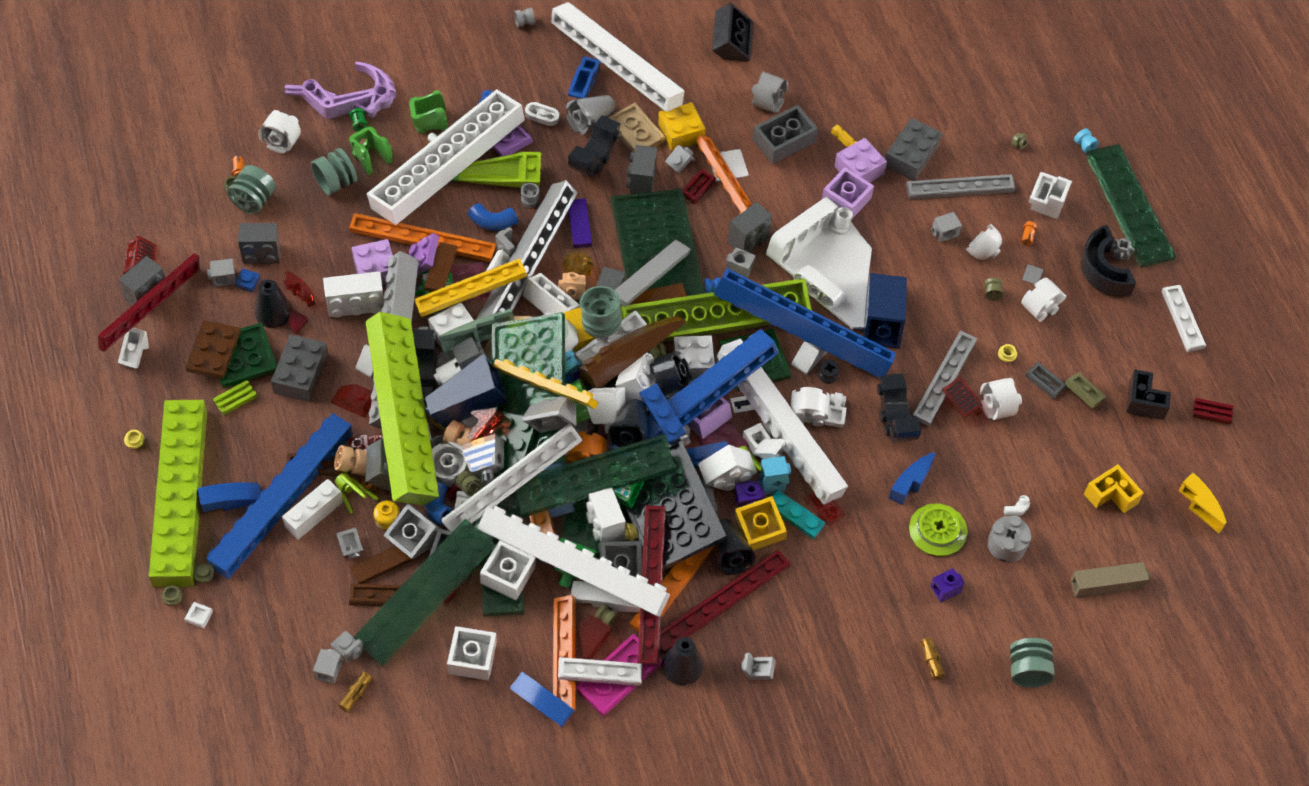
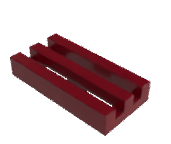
(690, 196)
(1213, 408)

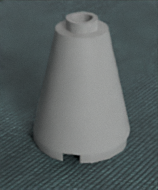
(586, 112)

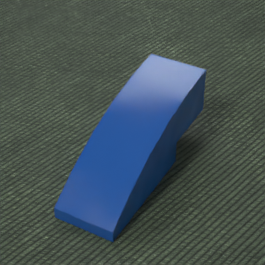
(584, 78)
(911, 478)
(228, 495)
(542, 699)

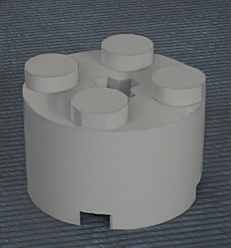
(769, 92)
(1009, 538)

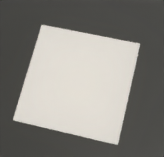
(735, 162)

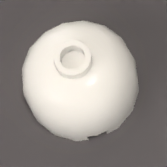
(986, 244)

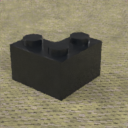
(1143, 399)

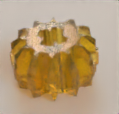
(578, 263)

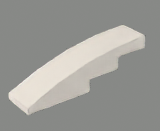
(589, 593)

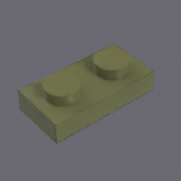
(1085, 390)

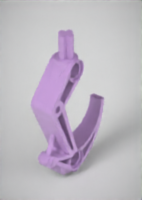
(332, 106)

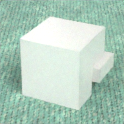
(1049, 195)

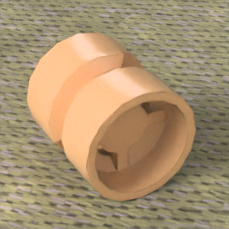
(456, 433)
(348, 459)

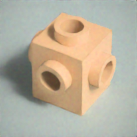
(573, 285)

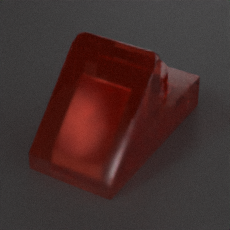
(488, 421)

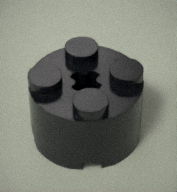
(671, 372)

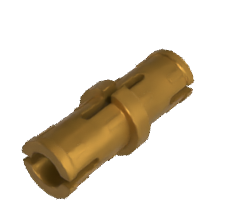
(932, 658)
(355, 692)

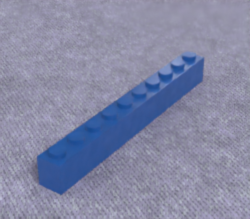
(804, 323)
(717, 380)
(279, 496)

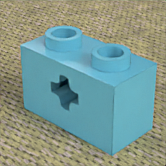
(774, 475)

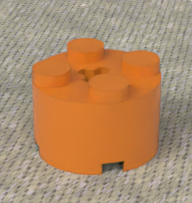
(587, 447)

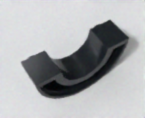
(598, 148)
(1099, 271)
(426, 357)
(895, 412)

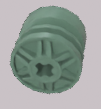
(334, 171)
(251, 189)
(600, 311)
(1032, 662)

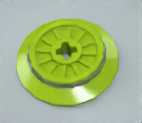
(933, 541)

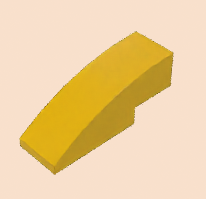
(1203, 502)

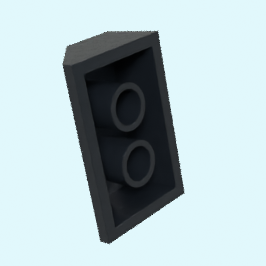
(732, 34)

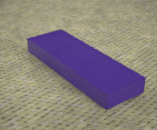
(580, 224)

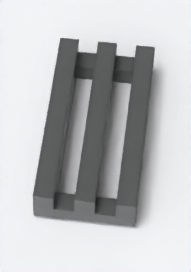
(1043, 382)

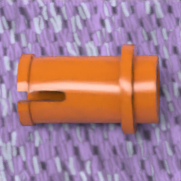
(237, 166)
(1029, 231)

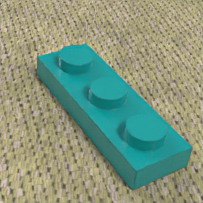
(798, 515)

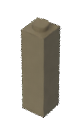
(1109, 579)

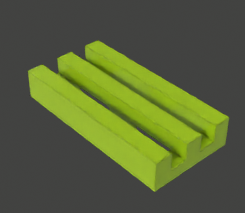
(233, 395)

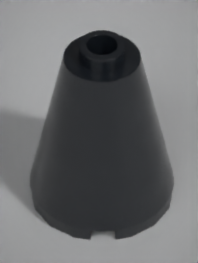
(271, 305)
(629, 425)
(734, 552)
(682, 662)

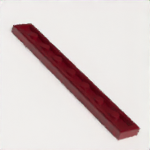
(148, 302)
(653, 570)
(723, 599)

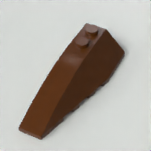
(625, 351)

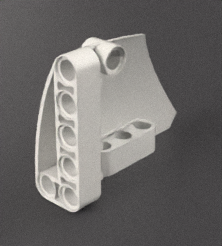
(830, 256)

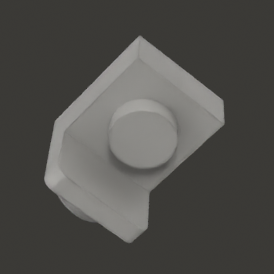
(347, 646)

